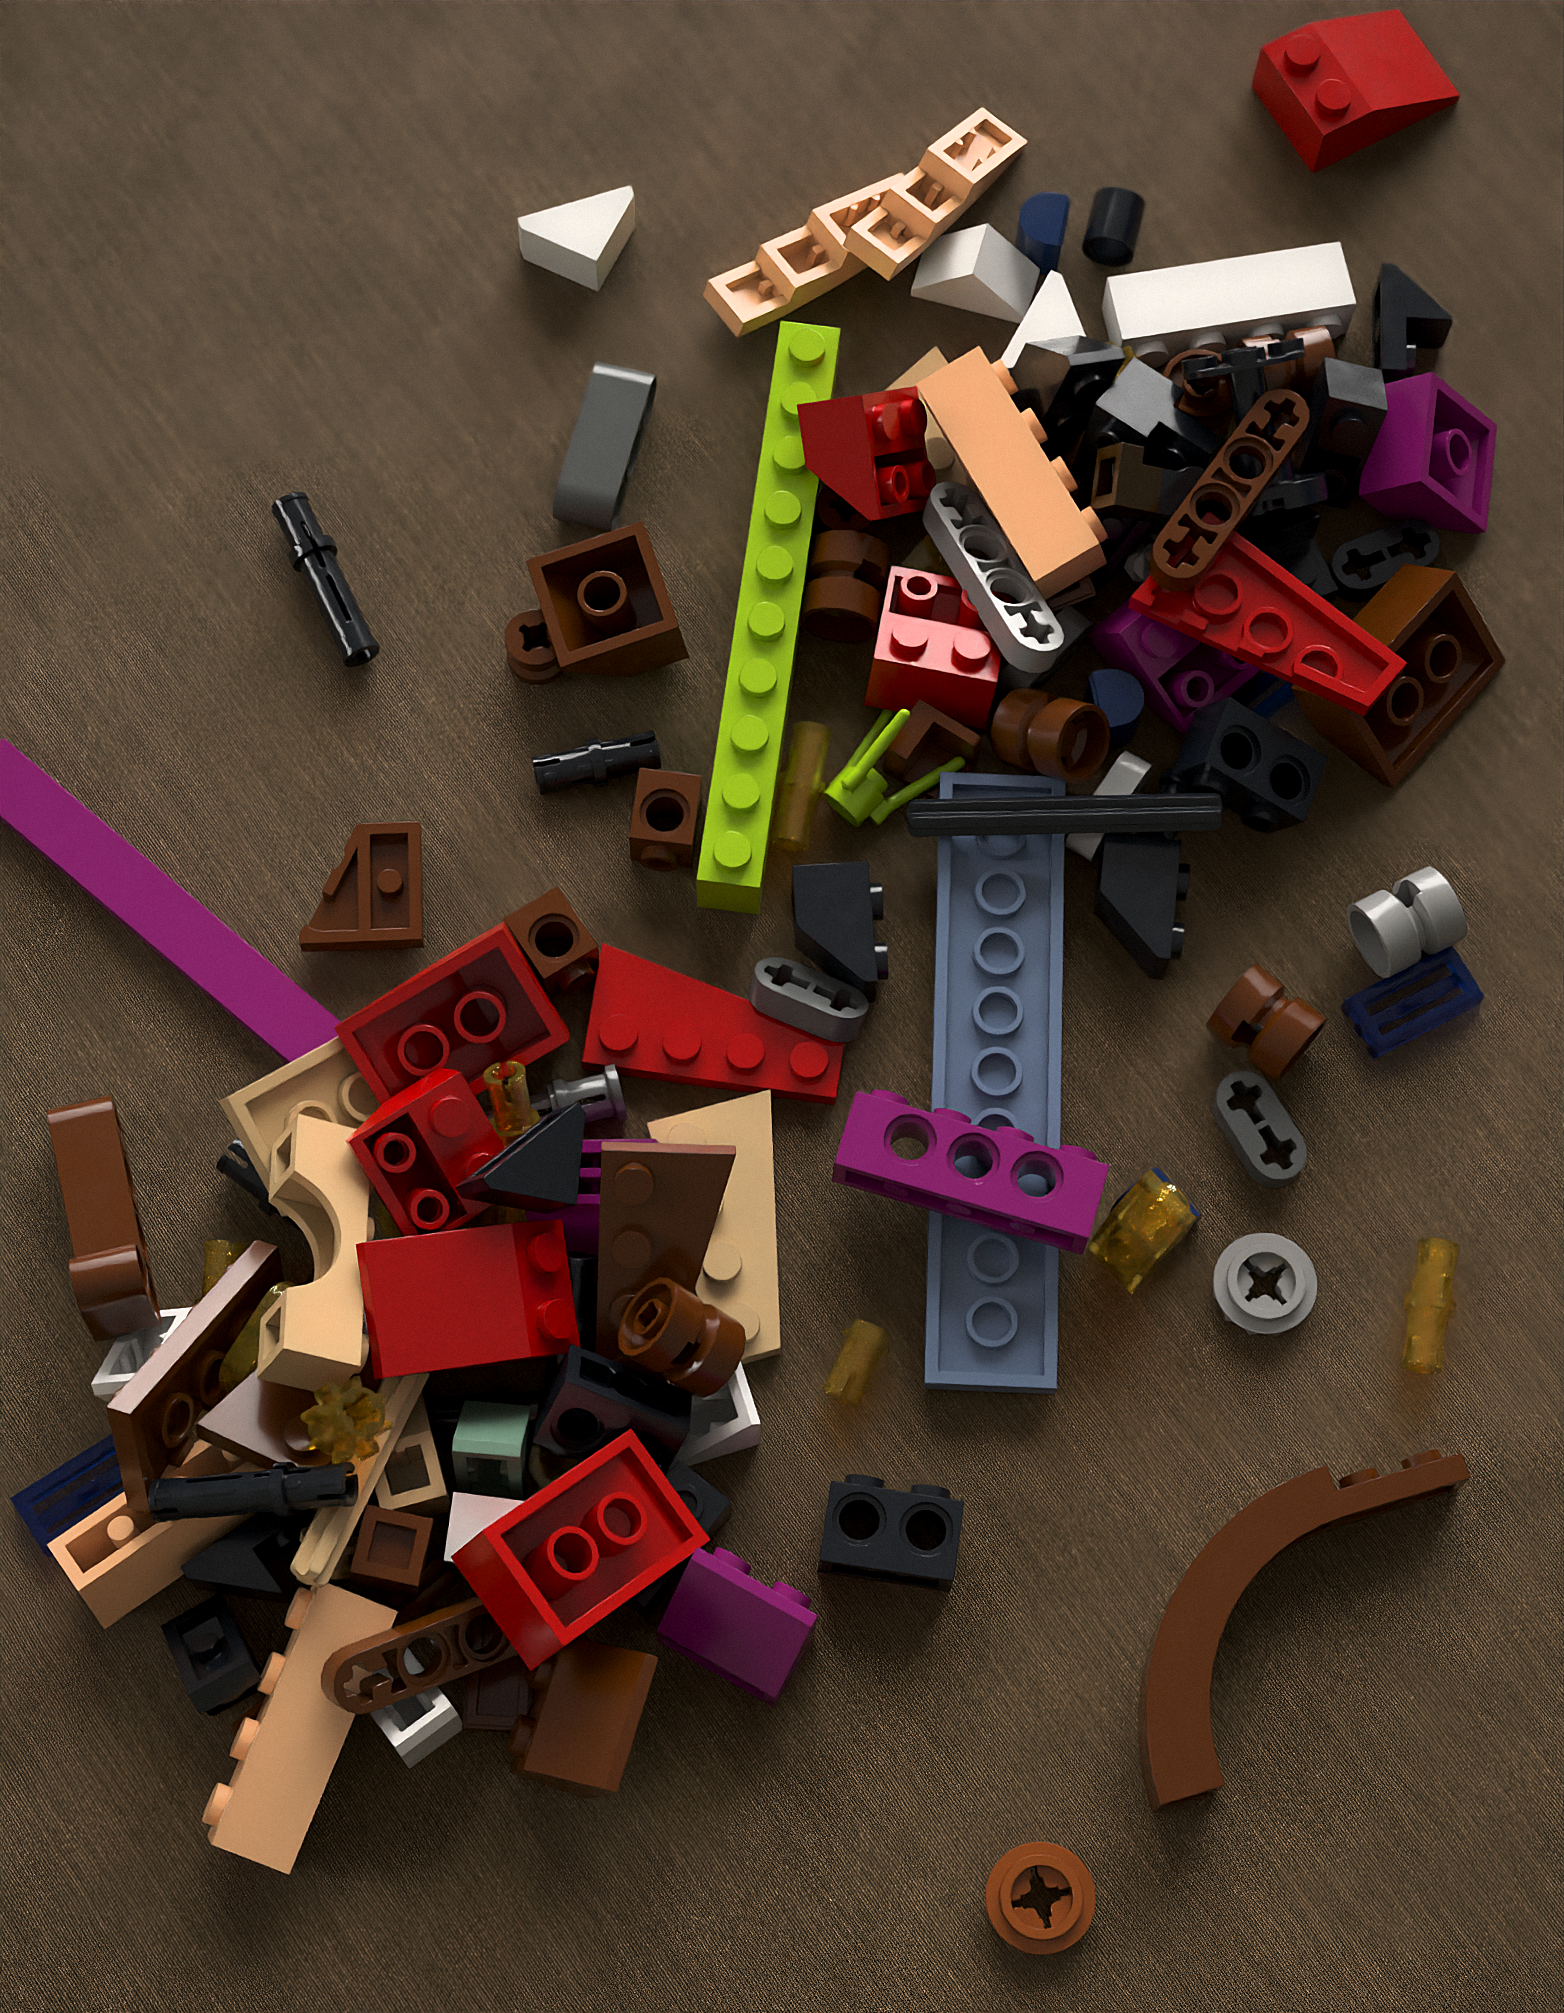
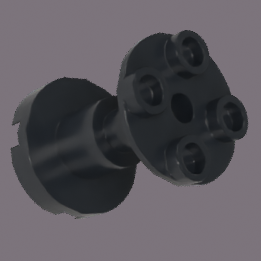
(1246, 385)

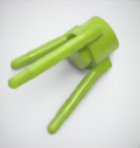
(859, 787)

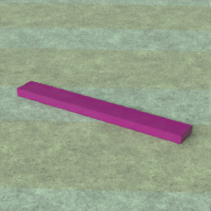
(159, 911)

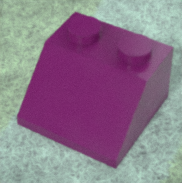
(1431, 457)

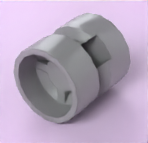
(1415, 917)

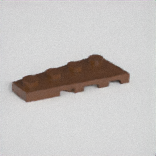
(653, 1225)
(182, 1375)
(264, 1421)

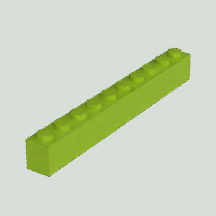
(766, 630)

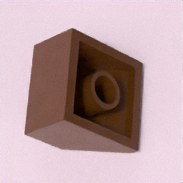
(608, 605)
(582, 1718)

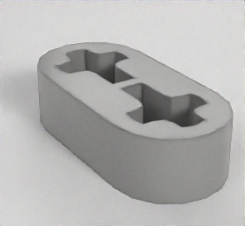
(1125, 778)

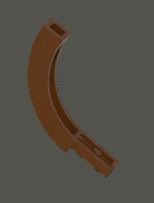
(1177, 1675)

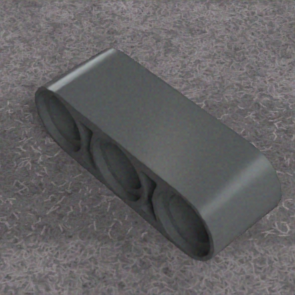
(604, 446)

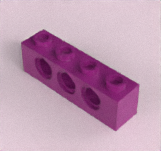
(992, 1201)

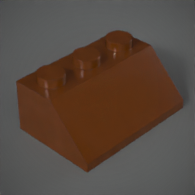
(1449, 660)

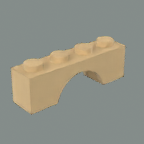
(317, 1327)

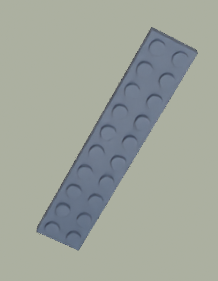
(1000, 1065)

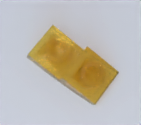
(1142, 1230)

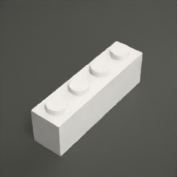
(1227, 301)

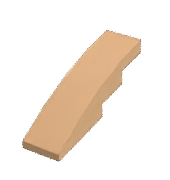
(934, 193)
(795, 265)

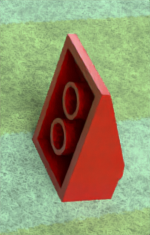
(1349, 84)
(456, 1015)
(467, 1298)
(579, 1548)

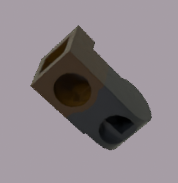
(1139, 490)

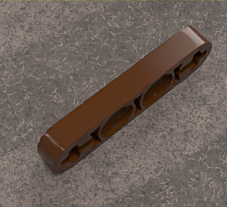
(1226, 487)
(450, 1659)

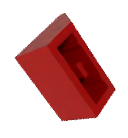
(870, 450)
(933, 649)
(422, 1149)

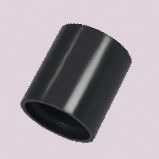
(1113, 226)

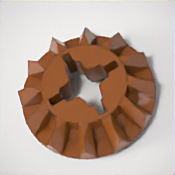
(1057, 1870)

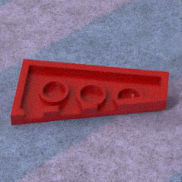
(1274, 623)
(698, 1035)

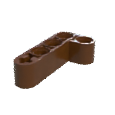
(104, 1220)

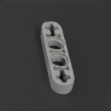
(1022, 631)

